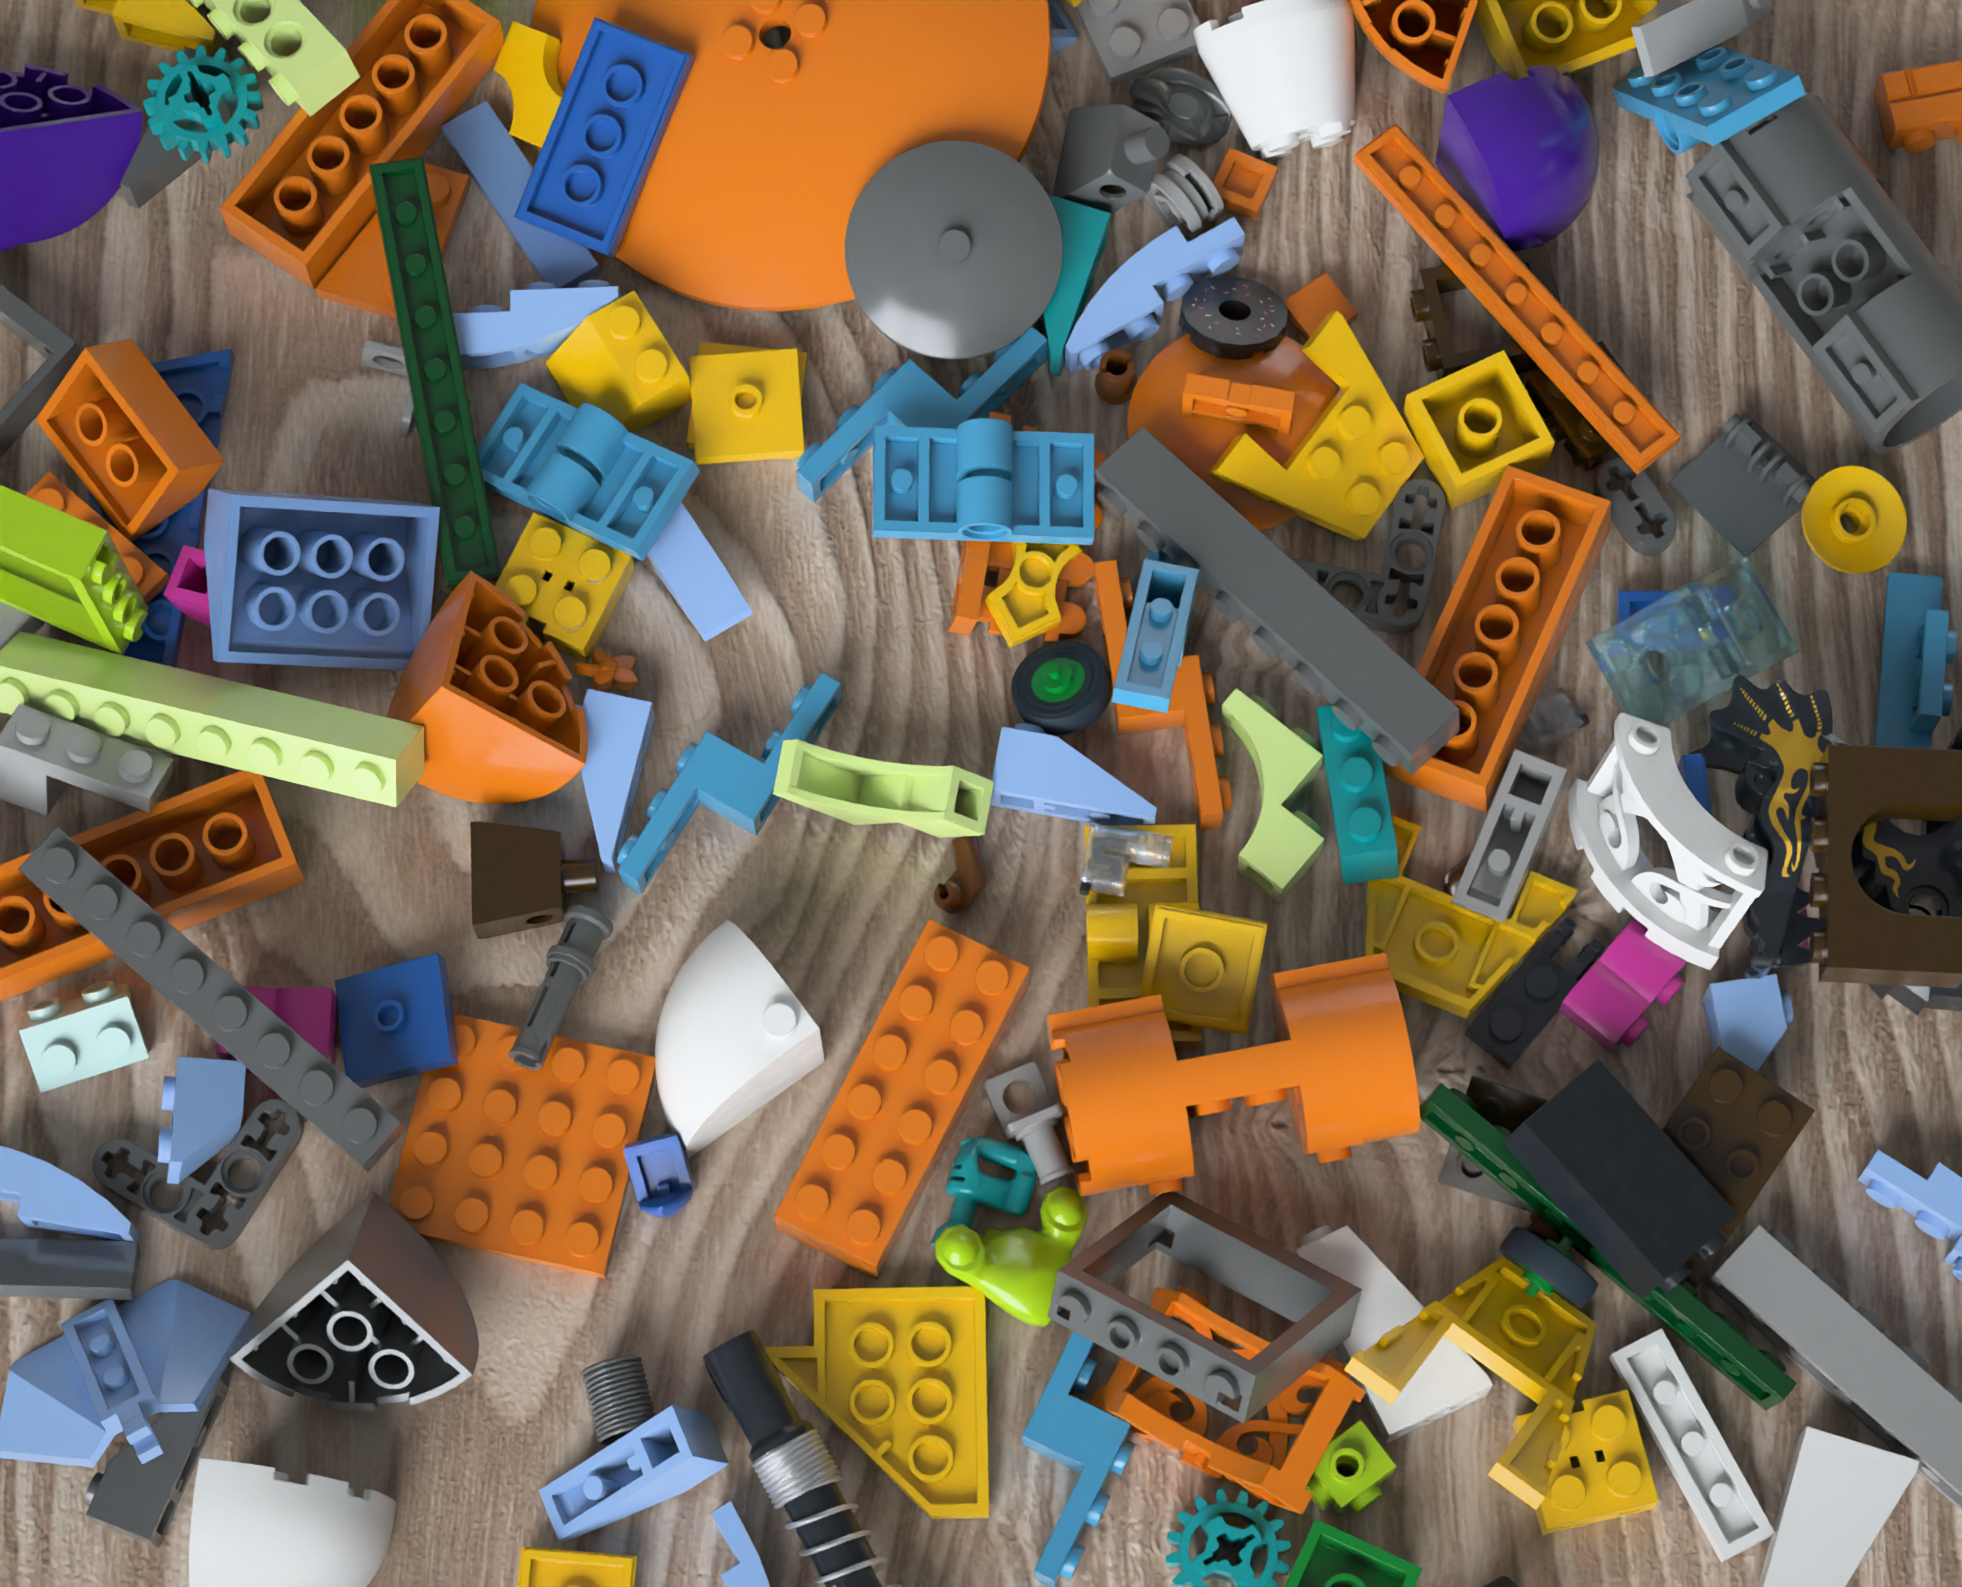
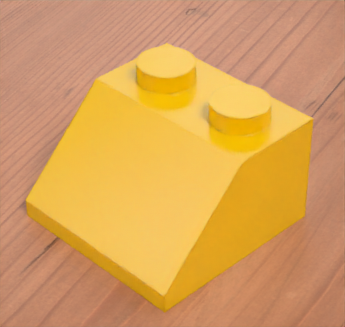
(621, 366)

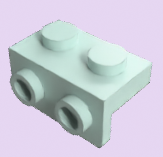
(82, 1035)

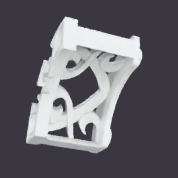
(1643, 780)

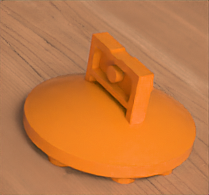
(1204, 401)

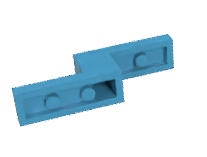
(916, 400)
(1156, 633)
(723, 782)
(1083, 1441)

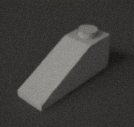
(1688, 27)
(1511, 836)

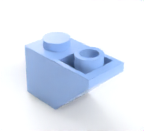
(205, 1113)

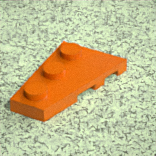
(362, 273)

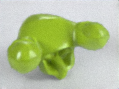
(1017, 1264)

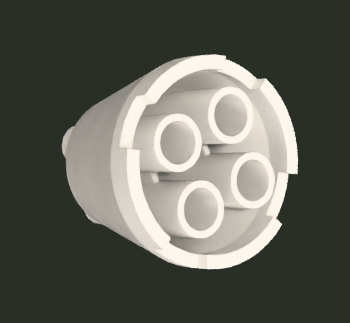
(1285, 72)

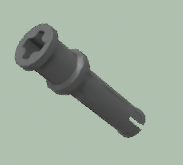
(568, 966)

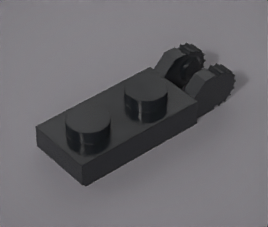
(1530, 998)

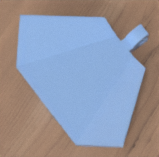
(116, 1373)

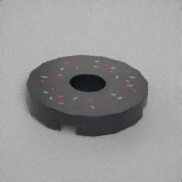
(1213, 299)

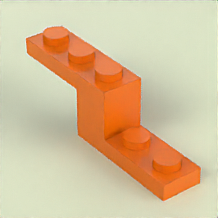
(1187, 707)

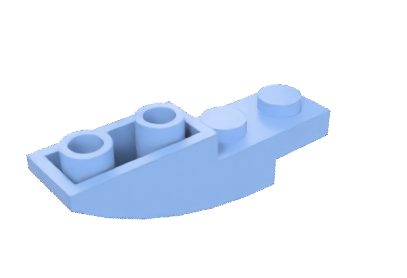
(1131, 299)
(534, 327)
(1933, 1200)

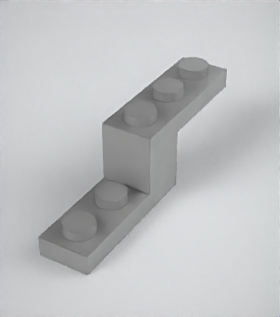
(48, 752)

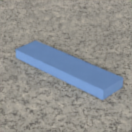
(502, 177)

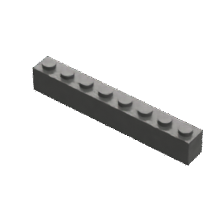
(1277, 602)
(212, 999)

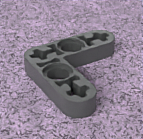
(1377, 588)
(201, 1198)

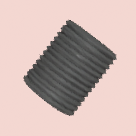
(617, 1396)

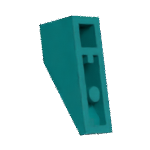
(1084, 242)

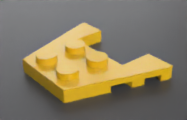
(1349, 458)
(1446, 950)

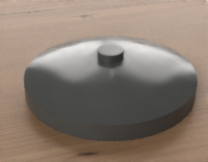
(953, 250)

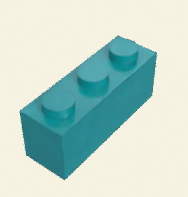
(1357, 801)

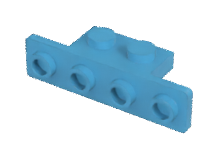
(1913, 662)

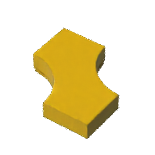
(530, 70)
(1027, 600)

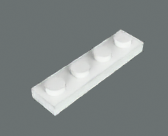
(1691, 1445)

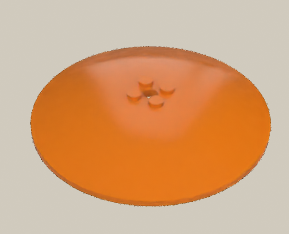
(782, 140)

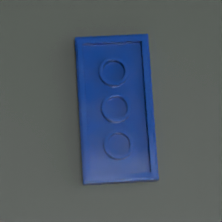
(604, 137)

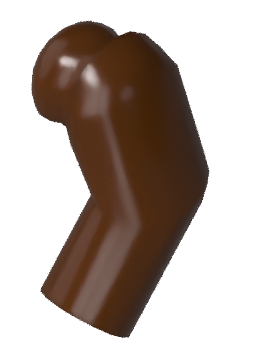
(967, 881)

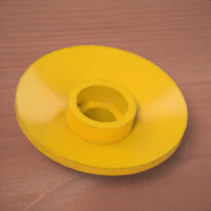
(1871, 506)

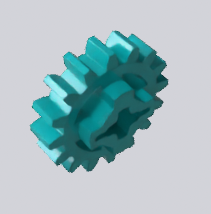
(221, 84)
(1215, 1530)

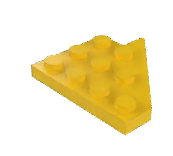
(904, 1386)

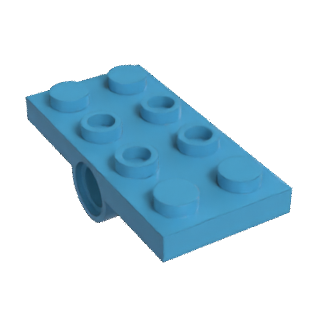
(1708, 96)
(584, 470)
(983, 484)

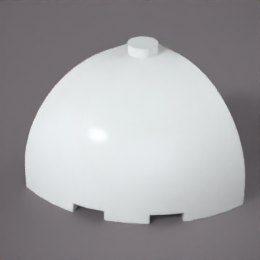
(728, 1038)
(277, 1533)

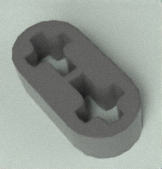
(1625, 513)

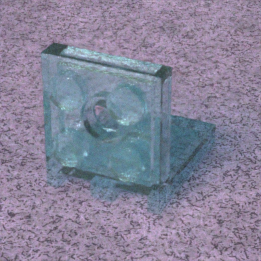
(1708, 635)

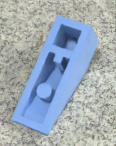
(615, 758)
(1053, 779)
(635, 1472)

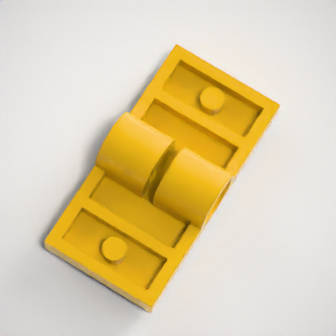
(1121, 926)

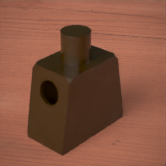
(522, 878)

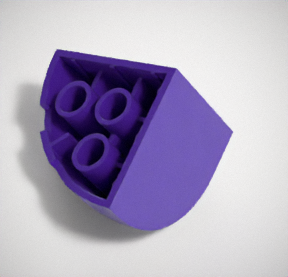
(59, 152)
(1521, 153)

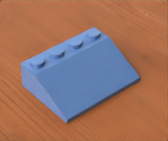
(318, 578)

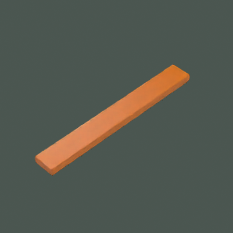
(1516, 299)

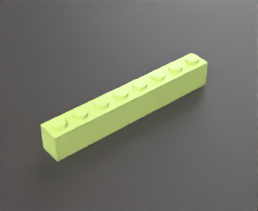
(214, 719)

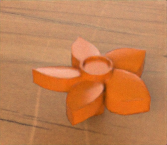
(609, 671)

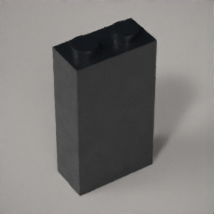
(1621, 1181)

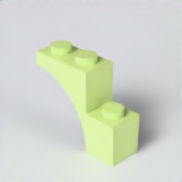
(1285, 764)
(870, 791)

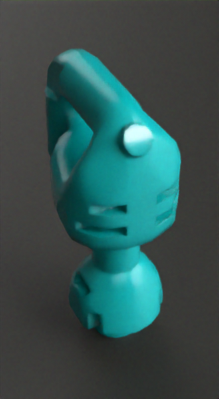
(975, 1188)

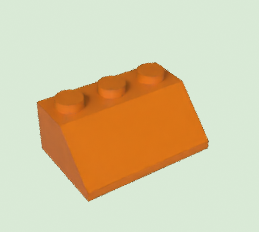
(128, 437)

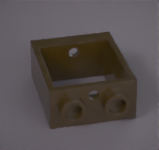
(1427, 308)

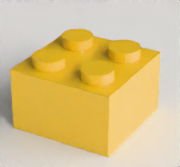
(1476, 427)

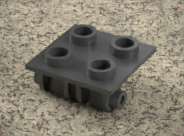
(1744, 484)

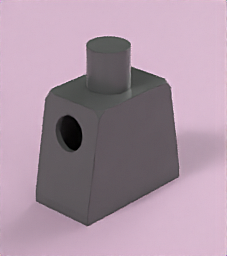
(1108, 156)

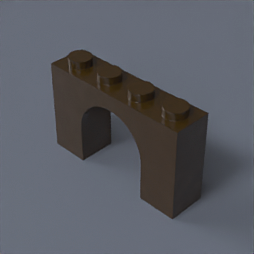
(1855, 934)

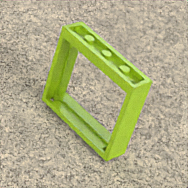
(66, 573)

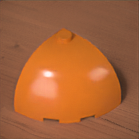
(1418, 35)
(490, 702)

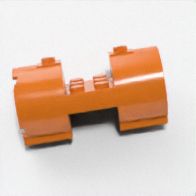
(1336, 1061)

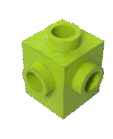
(1367, 1461)

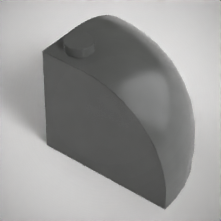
(363, 1318)

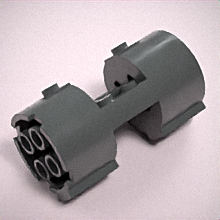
(1839, 269)

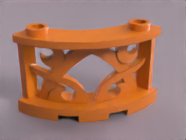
(1271, 1470)

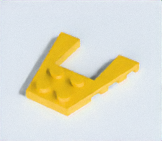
(1525, 1340)

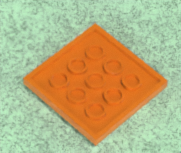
(522, 1154)

